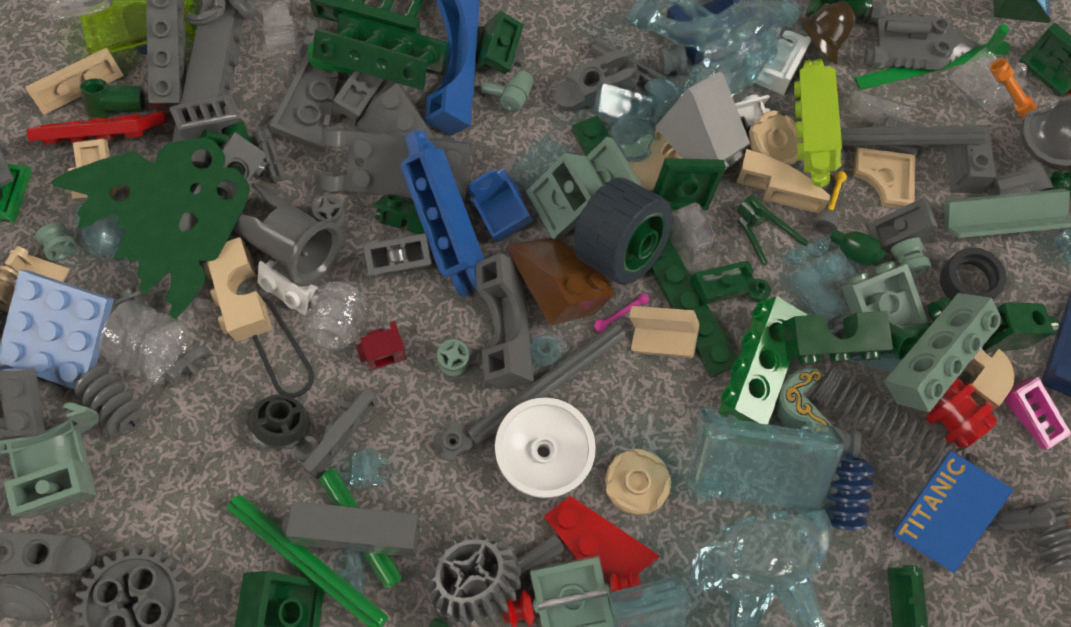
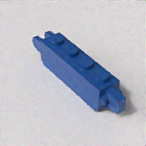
(441, 212)

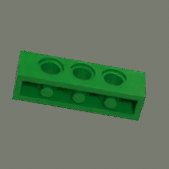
(747, 371)

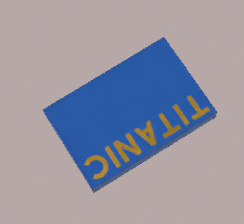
(952, 511)

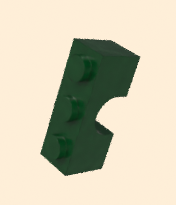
(810, 339)

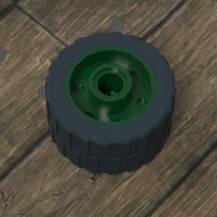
(622, 230)

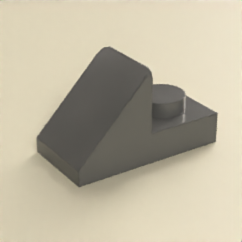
(903, 224)

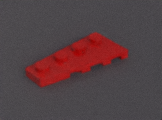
(103, 128)

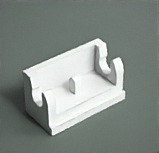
(782, 69)

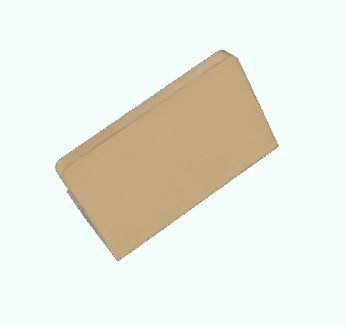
(664, 331)

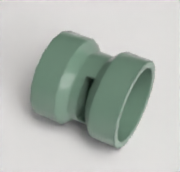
(911, 253)

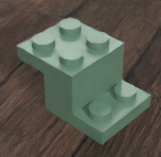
(572, 181)

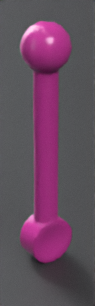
(600, 325)

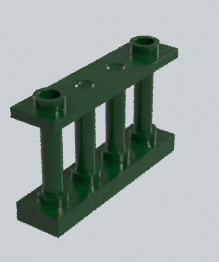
(332, 8)
(380, 50)

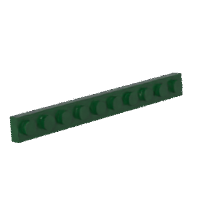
(674, 277)

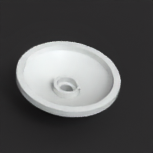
(548, 425)

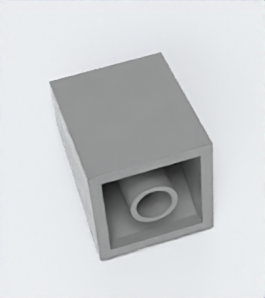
(706, 123)

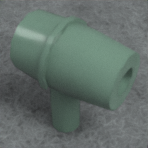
(514, 94)

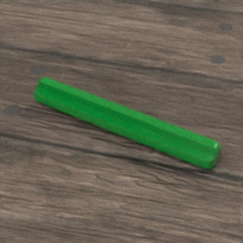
(341, 496)

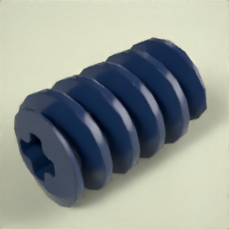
(851, 494)

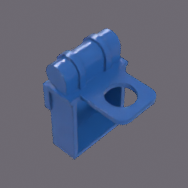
(499, 204)

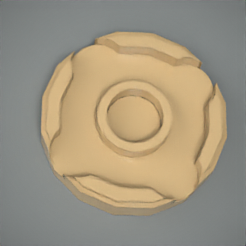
(775, 136)
(632, 493)

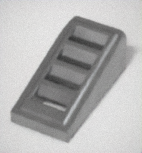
(192, 110)

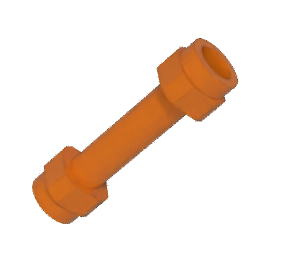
(1004, 73)

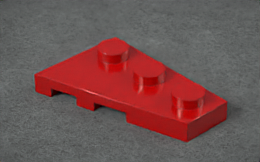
(590, 534)

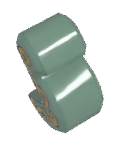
(793, 406)

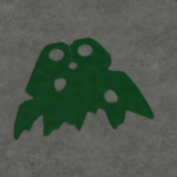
(155, 207)

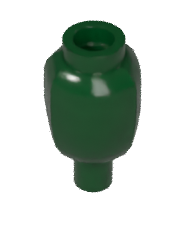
(859, 247)

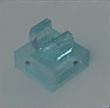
(365, 468)

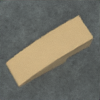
(781, 182)

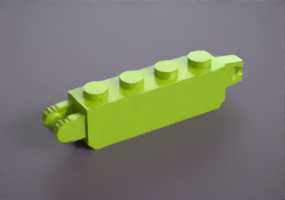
(819, 121)

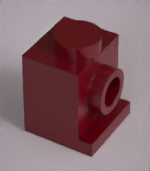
(381, 347)

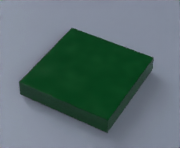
(689, 181)

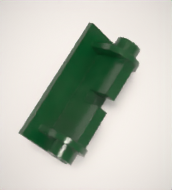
(393, 210)
(907, 596)

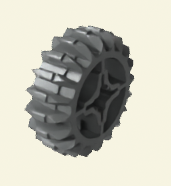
(476, 591)

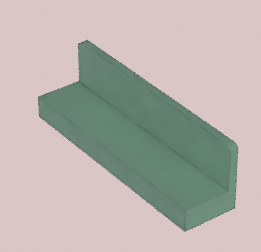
(1007, 213)

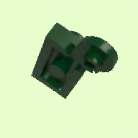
(730, 282)

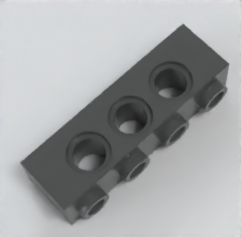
(165, 53)
(236, 150)

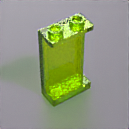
(123, 26)

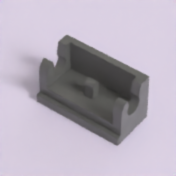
(356, 95)

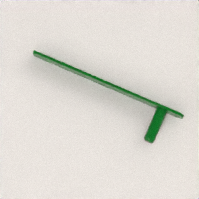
(994, 45)

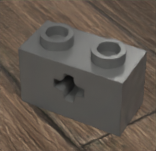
(396, 256)

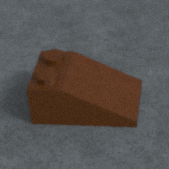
(559, 281)

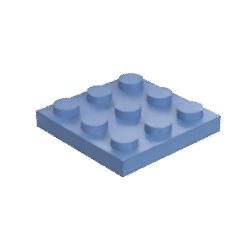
(53, 328)

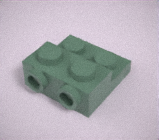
(886, 290)

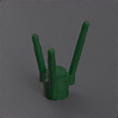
(755, 213)

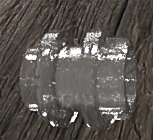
(334, 315)

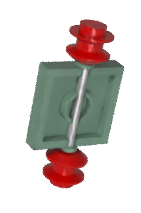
(570, 595)

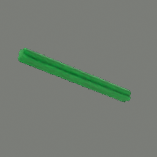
(307, 563)

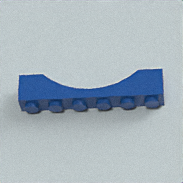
(451, 103)

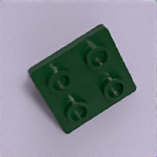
(1051, 59)

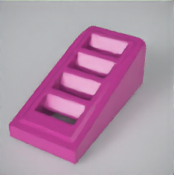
(1028, 417)

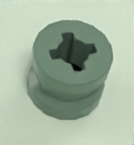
(55, 241)
(453, 351)

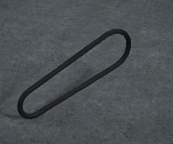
(297, 348)

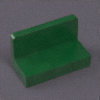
(498, 43)

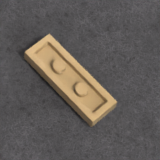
(64, 84)

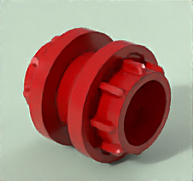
(962, 415)

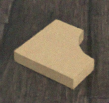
(889, 173)

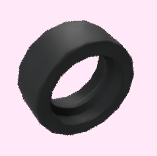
(984, 261)

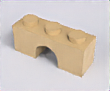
(241, 314)

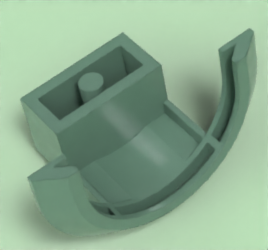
(50, 467)

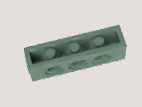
(943, 351)

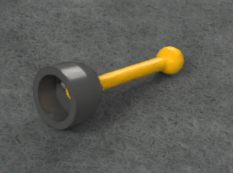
(828, 219)

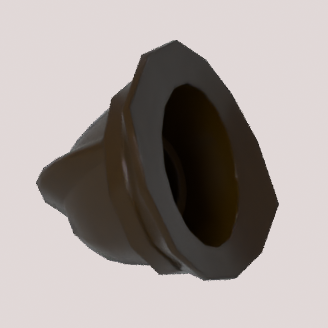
(830, 27)

